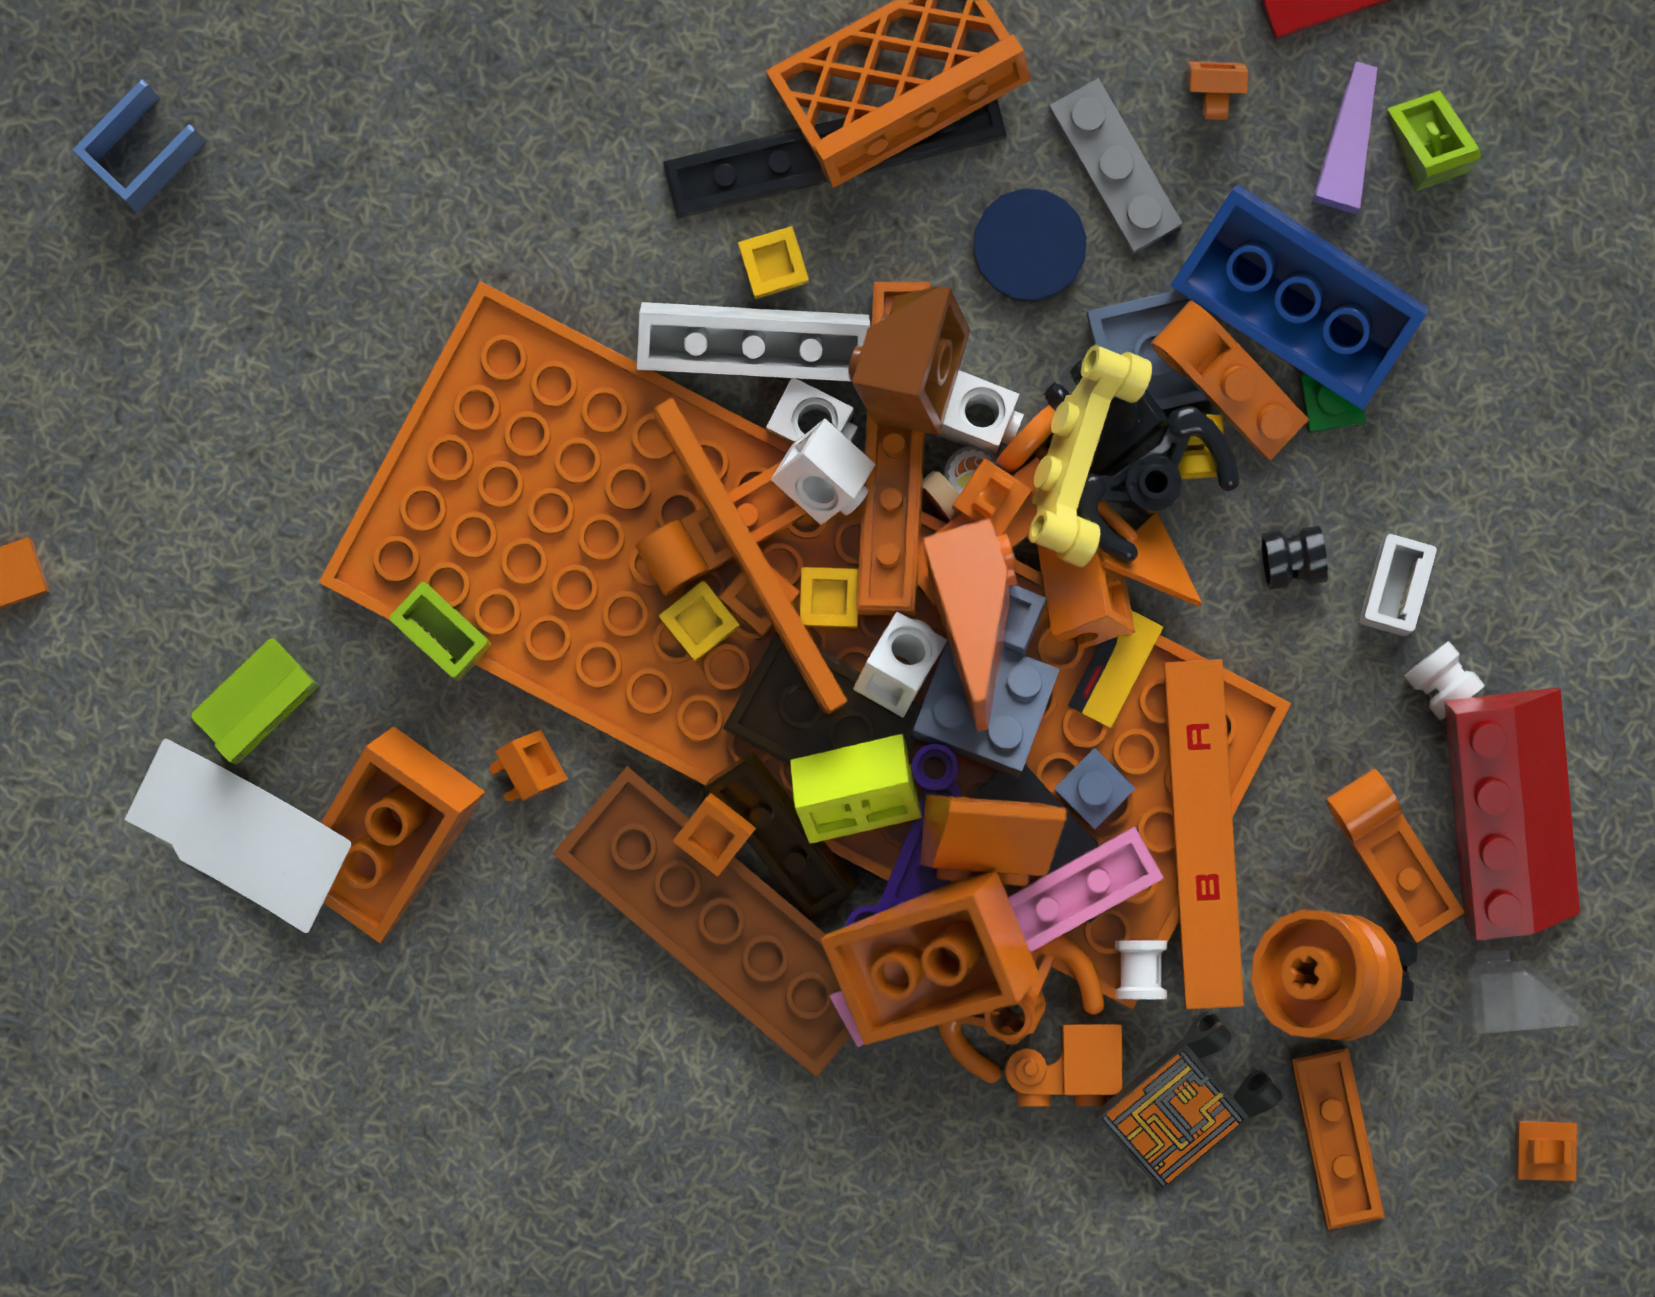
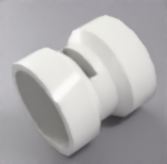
(1443, 678)

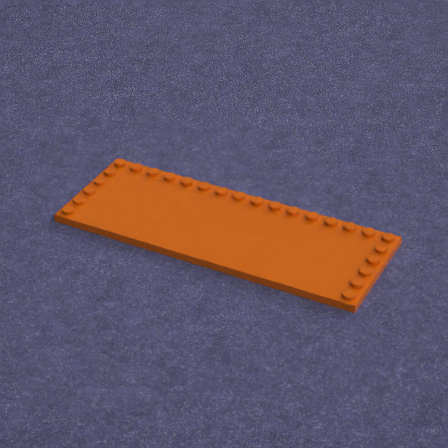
(524, 510)

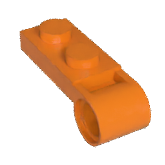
(1229, 379)
(694, 546)
(1394, 855)

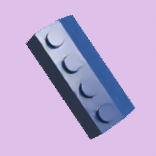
(1300, 296)

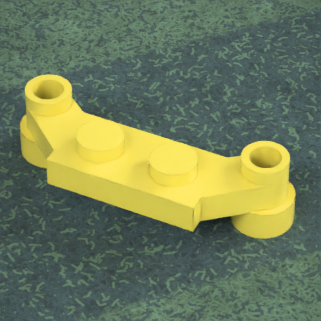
(1075, 438)

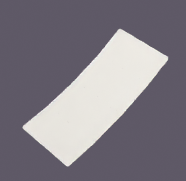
(239, 834)

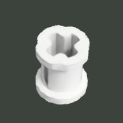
(1140, 970)

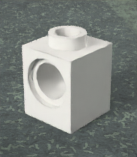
(972, 391)
(803, 398)
(824, 473)
(889, 680)

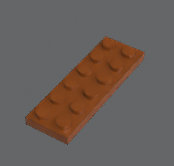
(721, 928)

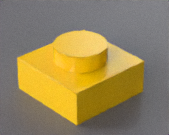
(773, 262)
(829, 597)
(699, 621)

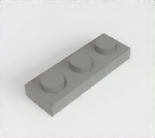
(1115, 166)

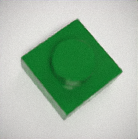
(1326, 408)

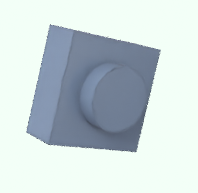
(1023, 618)
(1094, 788)

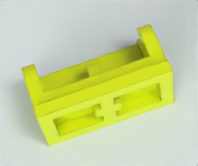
(855, 789)

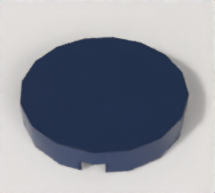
(1029, 245)

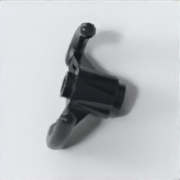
(1131, 480)

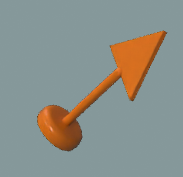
(1157, 558)

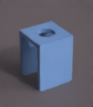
(115, 126)

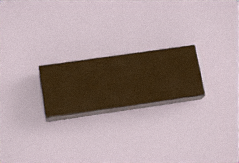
(804, 869)

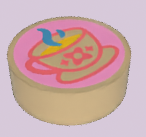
(940, 495)

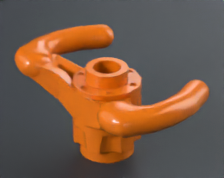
(1015, 1027)

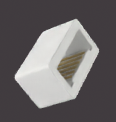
(1397, 585)

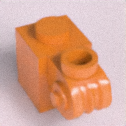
(1085, 1068)

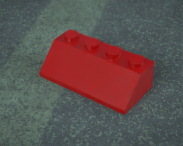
(1512, 812)

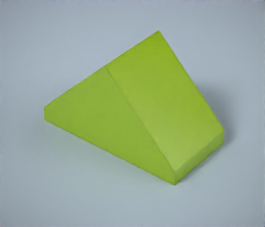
(1433, 140)

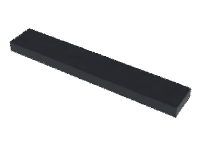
(788, 163)

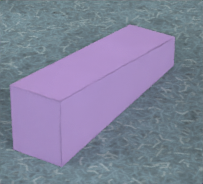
(1345, 160)

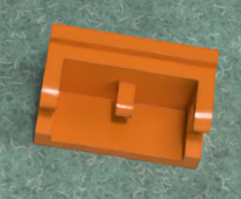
(1085, 600)

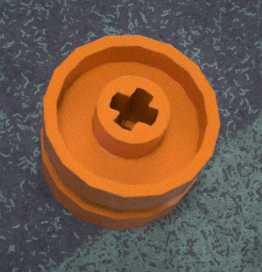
(1326, 975)

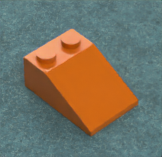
(971, 585)
(402, 818)
(932, 959)

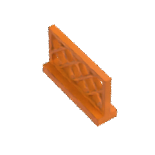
(910, 114)

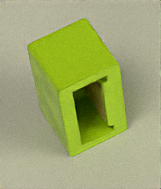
(440, 631)

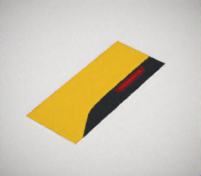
(1115, 671)

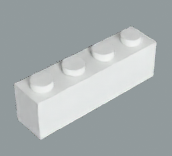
(748, 341)

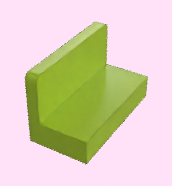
(254, 701)

